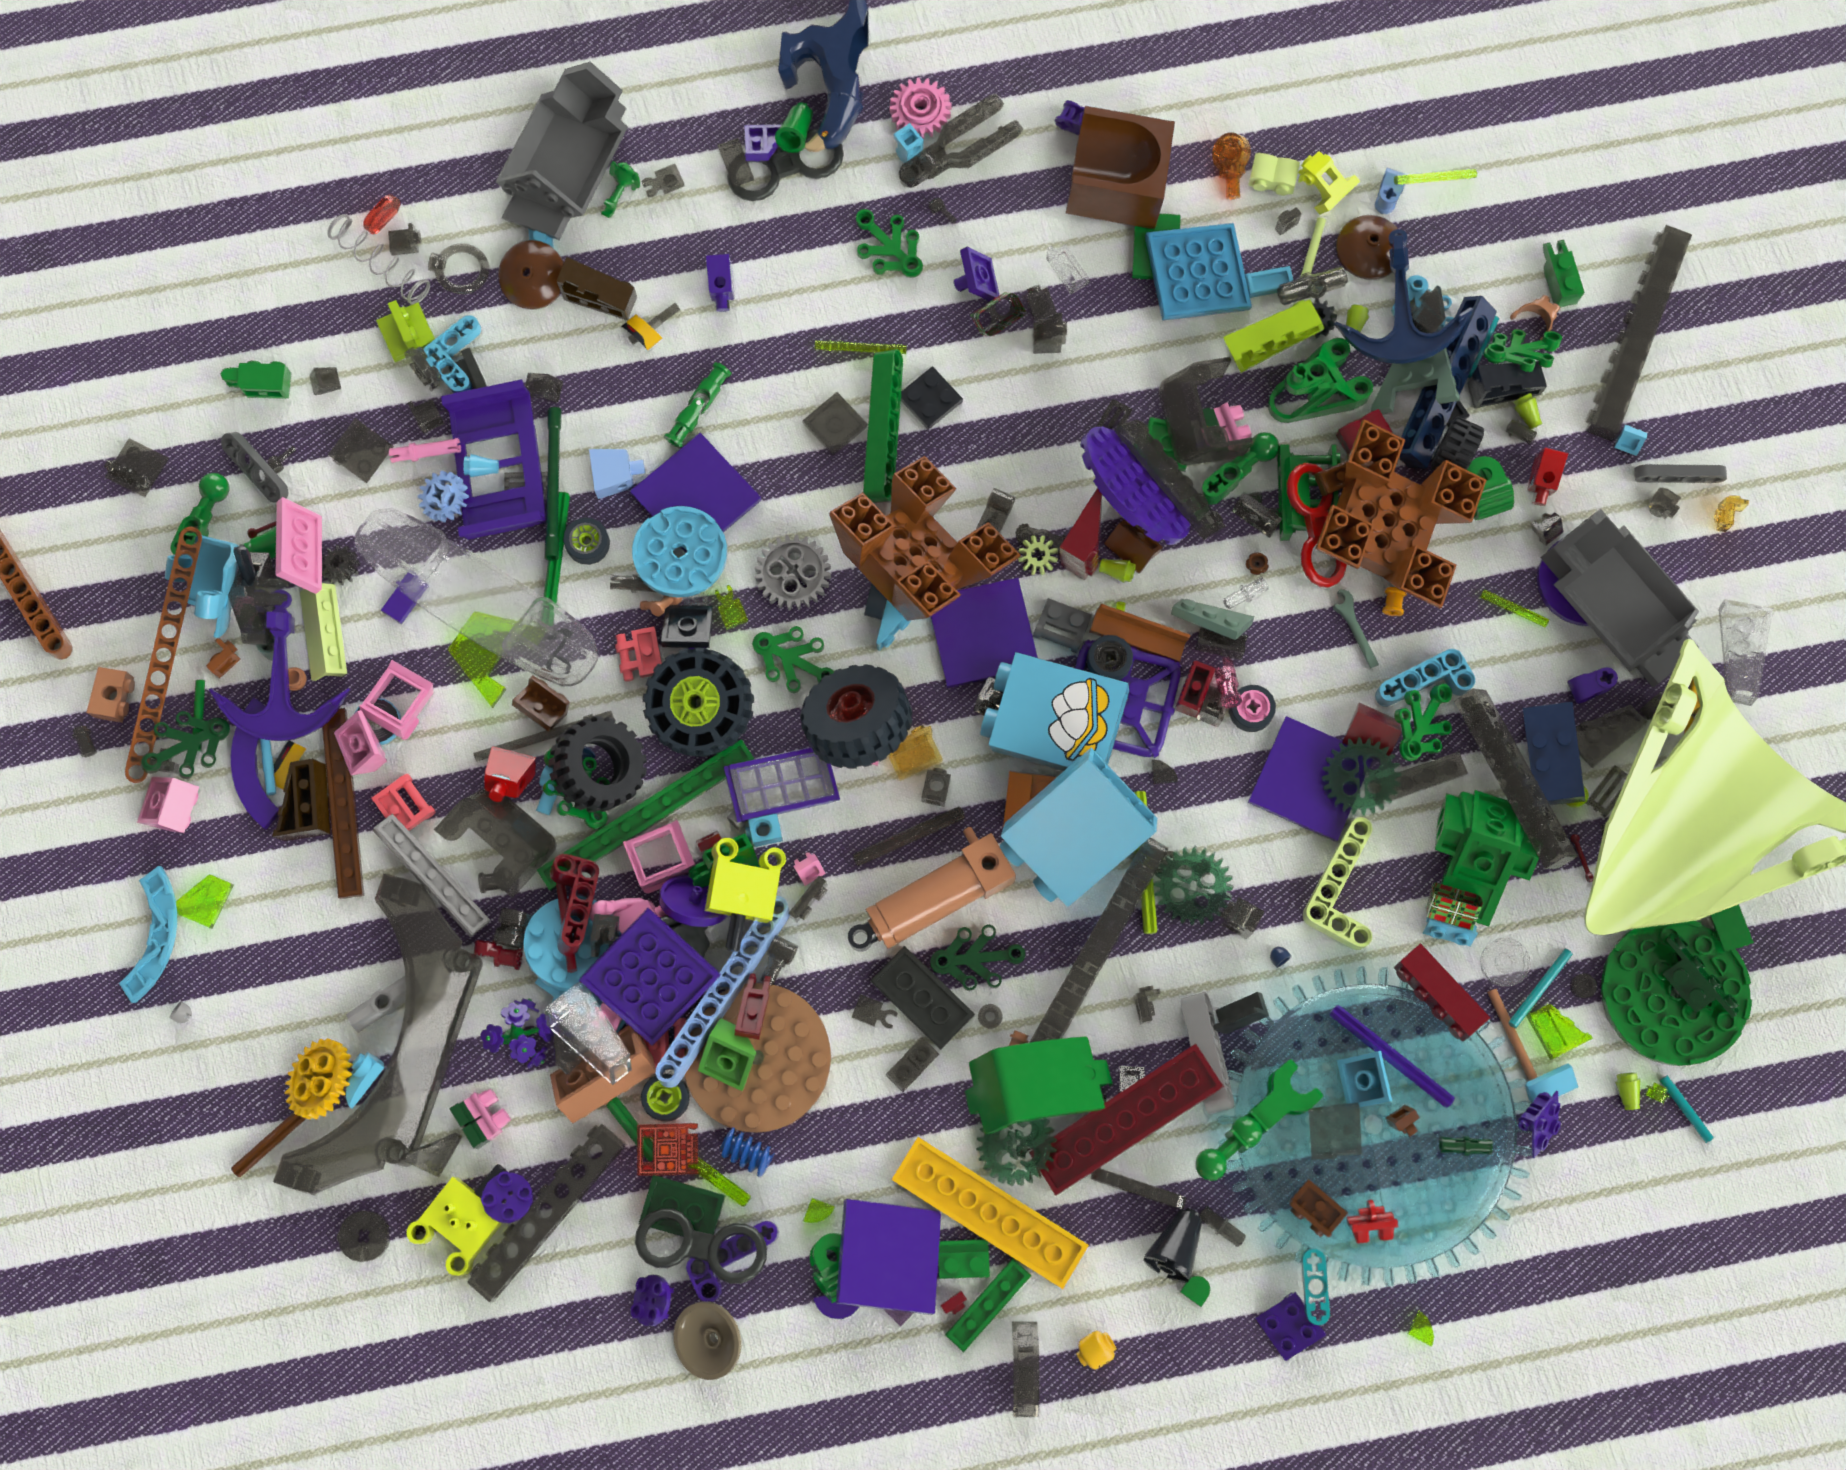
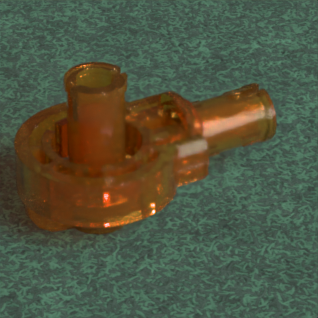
(1236, 157)

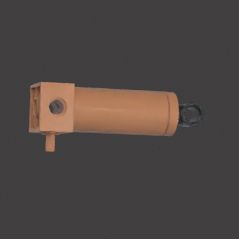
(937, 894)

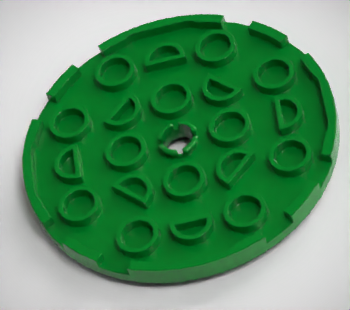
(1665, 1026)

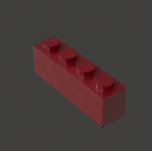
(1441, 993)

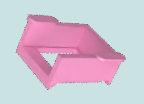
(405, 726)
(655, 881)

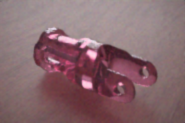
(1227, 684)

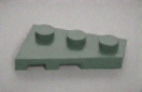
(1216, 619)

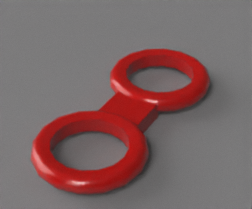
(1314, 520)

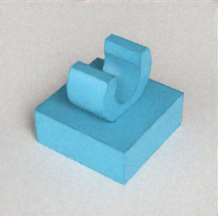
(1630, 440)

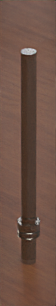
(535, 738)

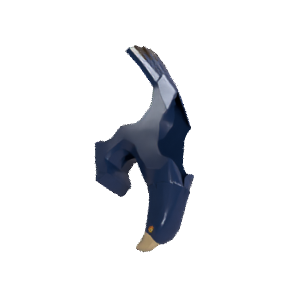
(837, 53)

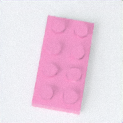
(299, 545)

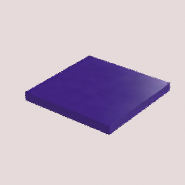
(698, 479)
(982, 631)
(1293, 784)
(649, 976)
(888, 1257)

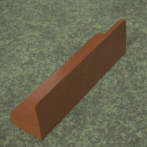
(1139, 632)

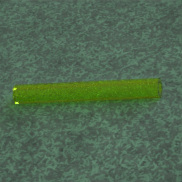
(1514, 608)

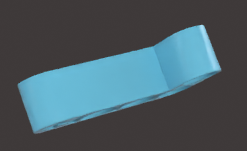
(1421, 680)

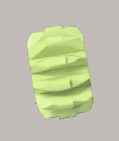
(1042, 549)

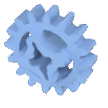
(443, 496)

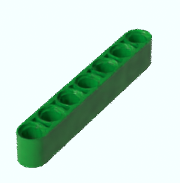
(883, 425)

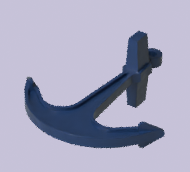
(1404, 342)

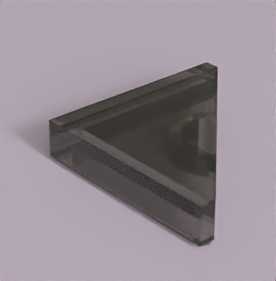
(434, 1155)

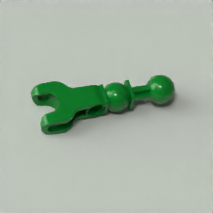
(1248, 1129)

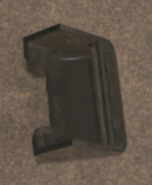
(507, 831)

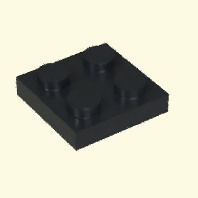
(930, 398)
(687, 626)

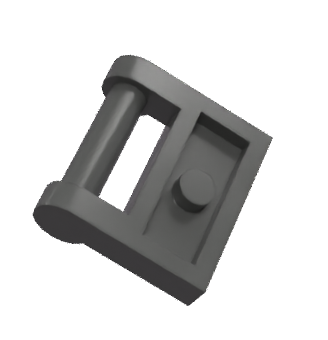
(1063, 618)

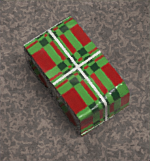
(1005, 320)
(1453, 906)

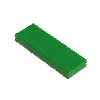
(1293, 518)

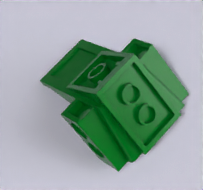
(1483, 847)

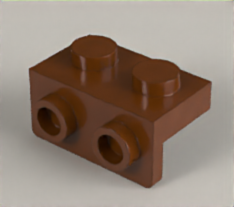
(541, 703)
(1317, 1208)

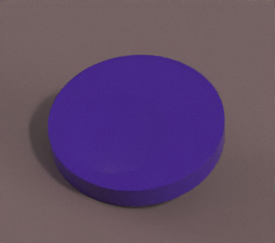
(687, 902)

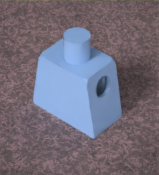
(613, 471)

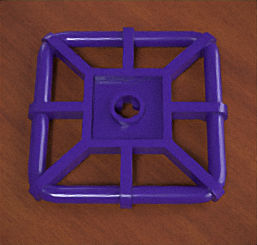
(1136, 700)

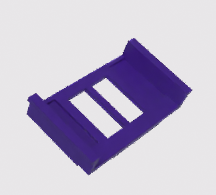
(488, 415)

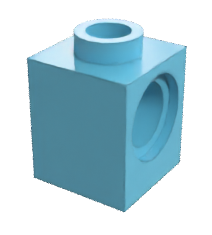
(772, 837)

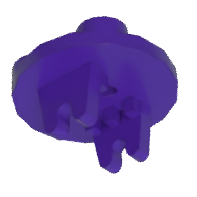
(516, 1204)
(651, 1300)

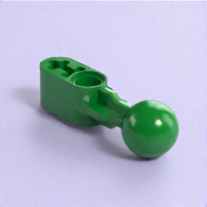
(1263, 449)
(213, 489)

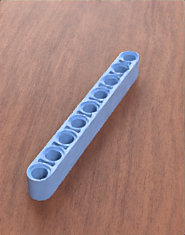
(720, 1002)

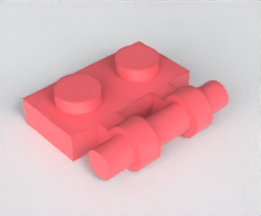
(646, 651)

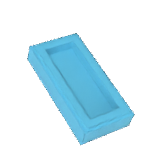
(1267, 281)
(1559, 1079)

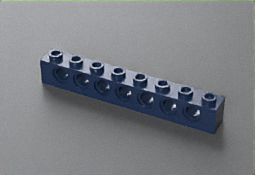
(1430, 417)

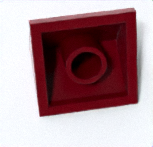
(1375, 725)

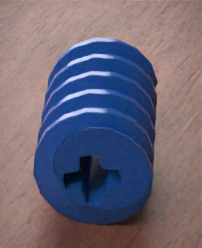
(746, 1152)

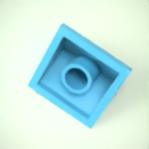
(1364, 1079)

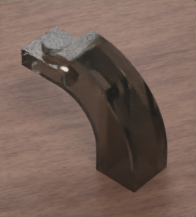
(1025, 1369)

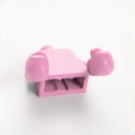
(627, 909)

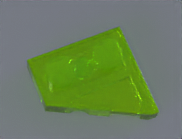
(205, 901)
(1556, 1031)

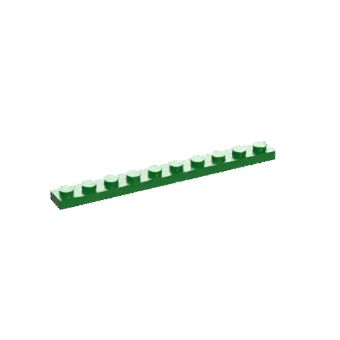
(653, 809)

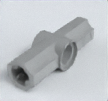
(370, 1012)

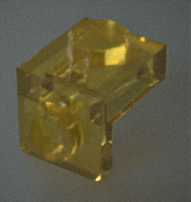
(1726, 510)

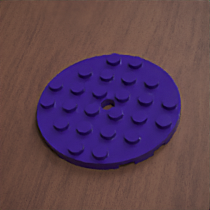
(1131, 487)

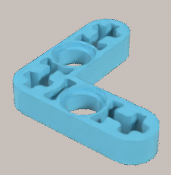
(445, 352)

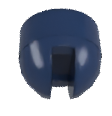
(1279, 956)

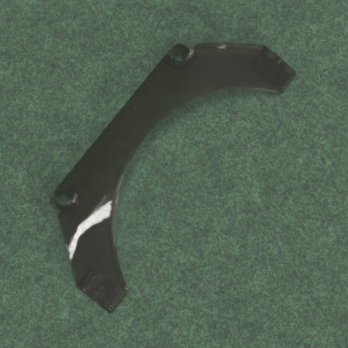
(404, 1098)

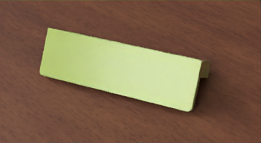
(323, 632)

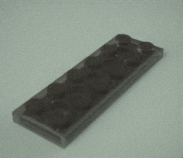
(1171, 480)

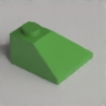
(727, 1056)

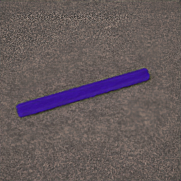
(1392, 1056)

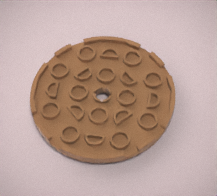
(787, 1079)

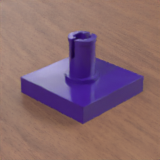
(978, 276)

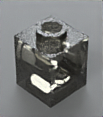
(936, 797)

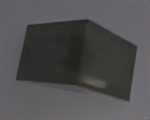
(1212, 709)

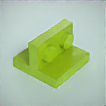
(405, 329)

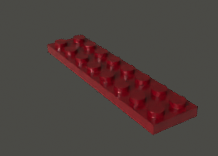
(1130, 1118)

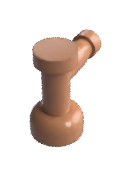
(658, 607)

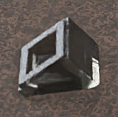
(324, 380)

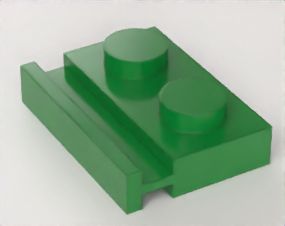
(963, 1259)

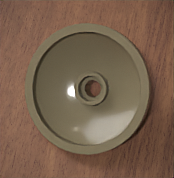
(697, 1343)

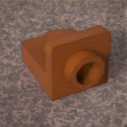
(224, 660)

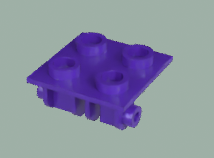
(1541, 1120)
(1289, 1327)

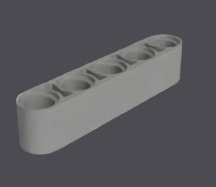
(1199, 1025)

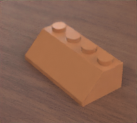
(588, 1090)

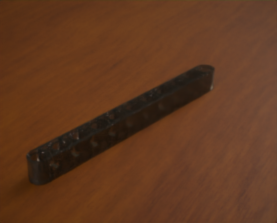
(1101, 941)

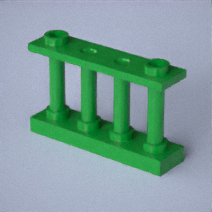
(1332, 459)

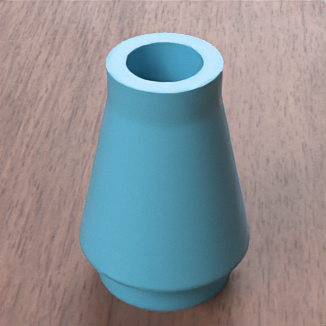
(480, 466)

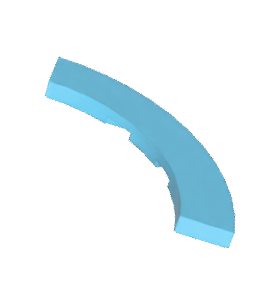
(160, 938)

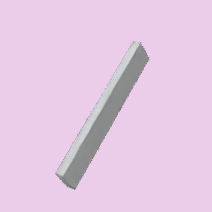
(431, 875)

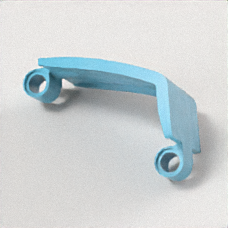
(211, 580)

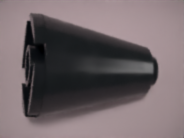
(1176, 1247)

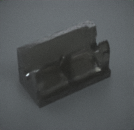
(1218, 644)
(604, 931)

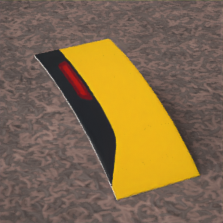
(642, 331)
(290, 753)

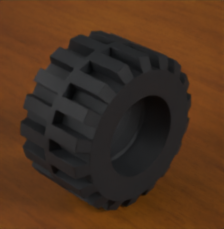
(1459, 444)

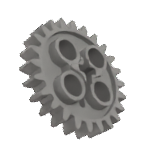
(809, 560)

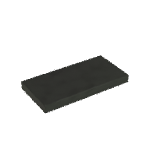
(922, 997)

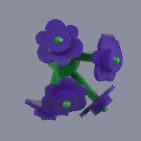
(521, 1046)

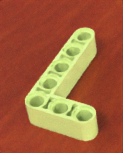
(1336, 884)

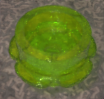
(1657, 1093)

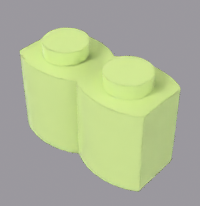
(1274, 174)

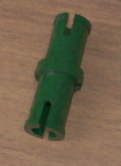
(1465, 1145)

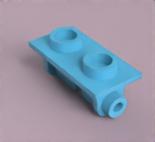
(1450, 932)

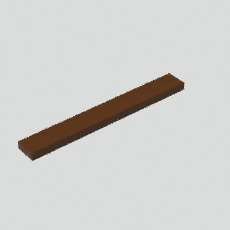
(342, 813)

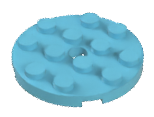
(673, 529)
(542, 949)

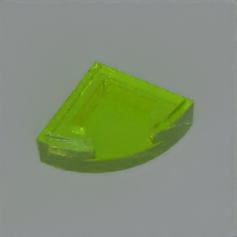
(818, 1211)
(1422, 1329)

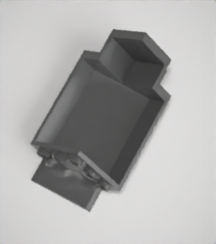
(563, 151)
(1623, 595)

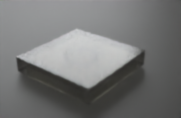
(835, 423)

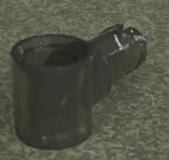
(780, 954)

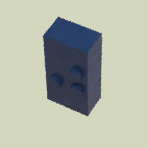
(1554, 752)

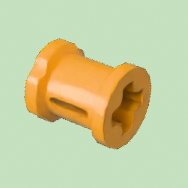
(1394, 602)

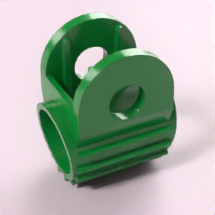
(1498, 489)
(824, 1270)

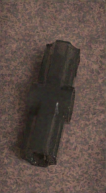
(1302, 287)

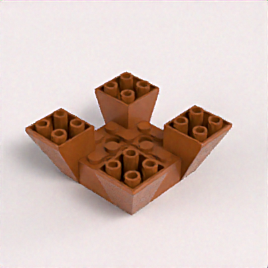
(1389, 520)
(909, 551)

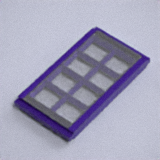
(780, 784)

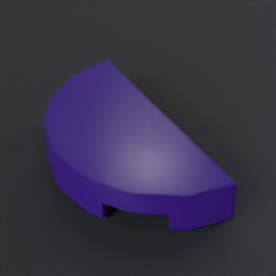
(834, 1310)

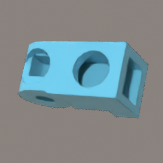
(908, 143)

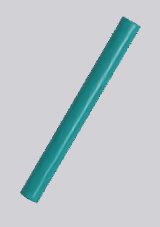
(1540, 988)

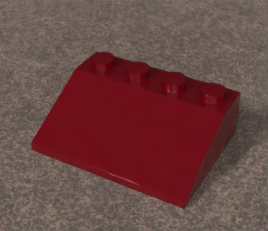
(1081, 544)

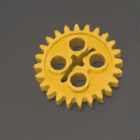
(317, 1095)

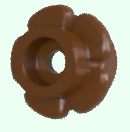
(1261, 559)

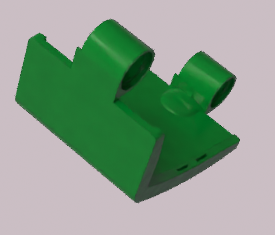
(1036, 1082)

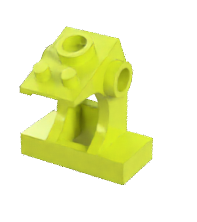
(1311, 174)

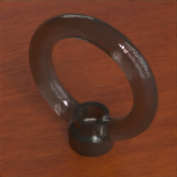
(437, 264)

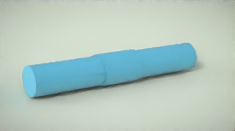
(268, 767)

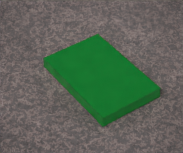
(1141, 263)

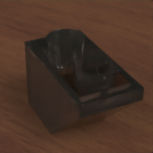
(1430, 312)
(1049, 334)

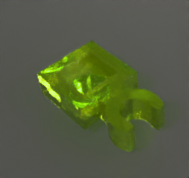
(731, 610)

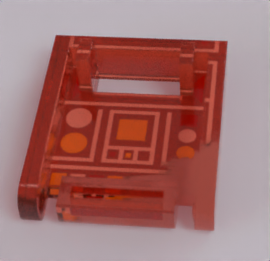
(672, 1149)

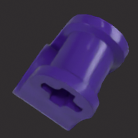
(1070, 118)
(1589, 685)

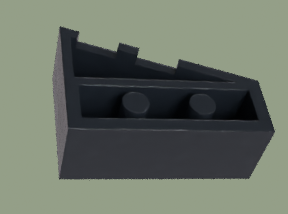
(1504, 383)

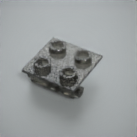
(360, 450)
(136, 467)

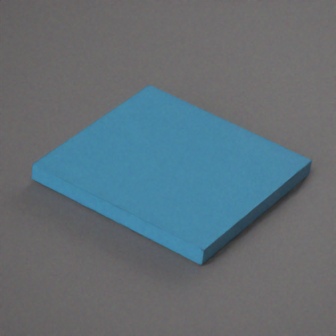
(1198, 271)

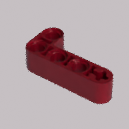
(575, 906)

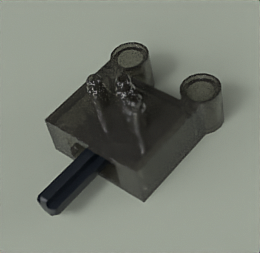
(254, 594)

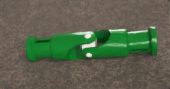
(688, 418)

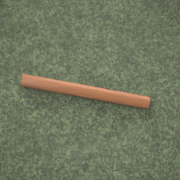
(1512, 1035)

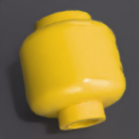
(1096, 1349)

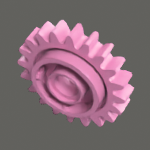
(920, 95)

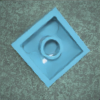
(365, 1071)

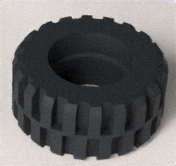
(622, 749)

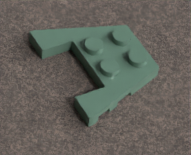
(1414, 375)

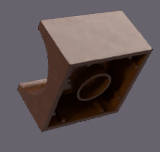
(1120, 167)

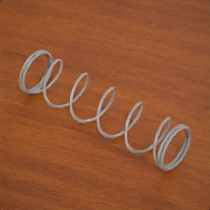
(348, 222)

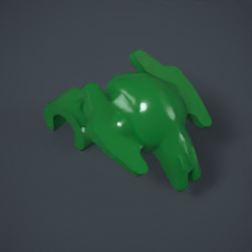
(625, 177)

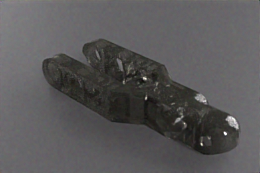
(934, 159)

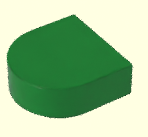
(1196, 1290)

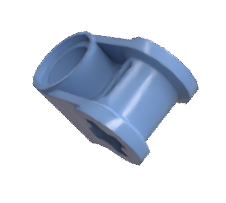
(1388, 192)

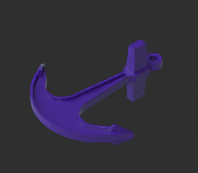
(279, 719)

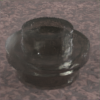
(993, 1009)

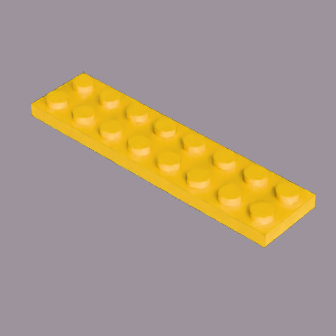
(990, 1212)

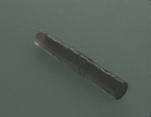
(659, 320)

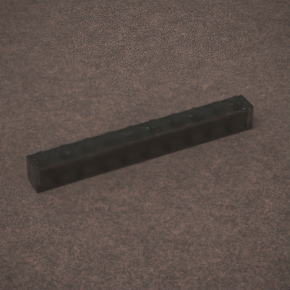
(1638, 333)

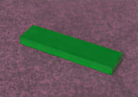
(988, 1305)

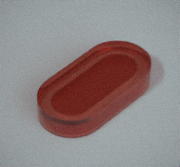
(381, 214)

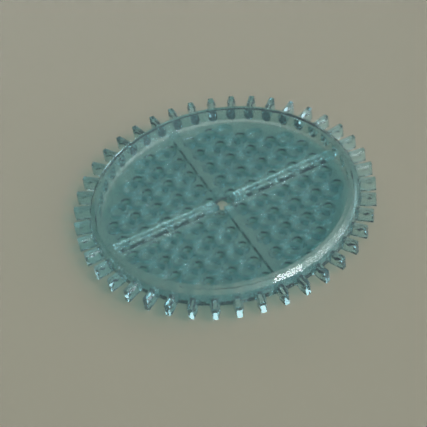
(1470, 1200)

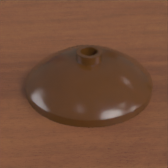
(1359, 253)
(541, 285)

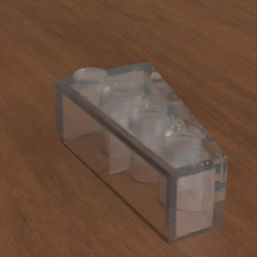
(1744, 647)
(587, 1030)

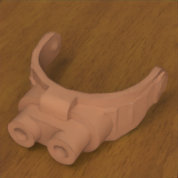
(1541, 307)

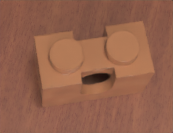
(105, 684)

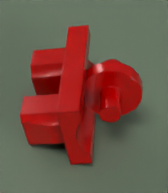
(1372, 1219)

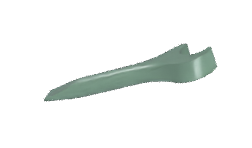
(1346, 610)

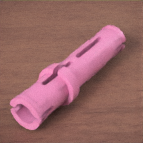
(414, 452)

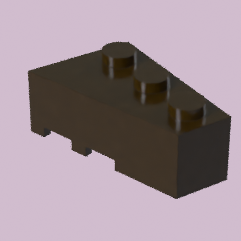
(595, 290)
(304, 803)

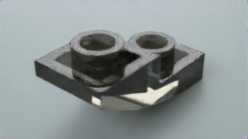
(912, 1064)

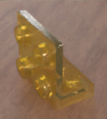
(915, 753)

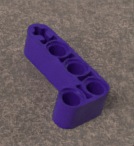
(734, 1255)

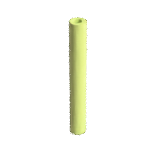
(1314, 244)

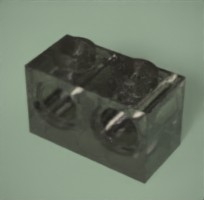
(1241, 917)

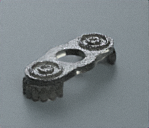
(1025, 532)

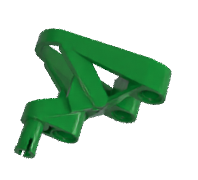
(1320, 388)

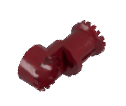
(501, 955)

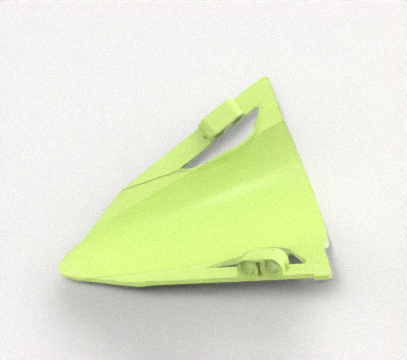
(1704, 818)

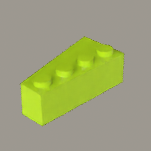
(1273, 334)

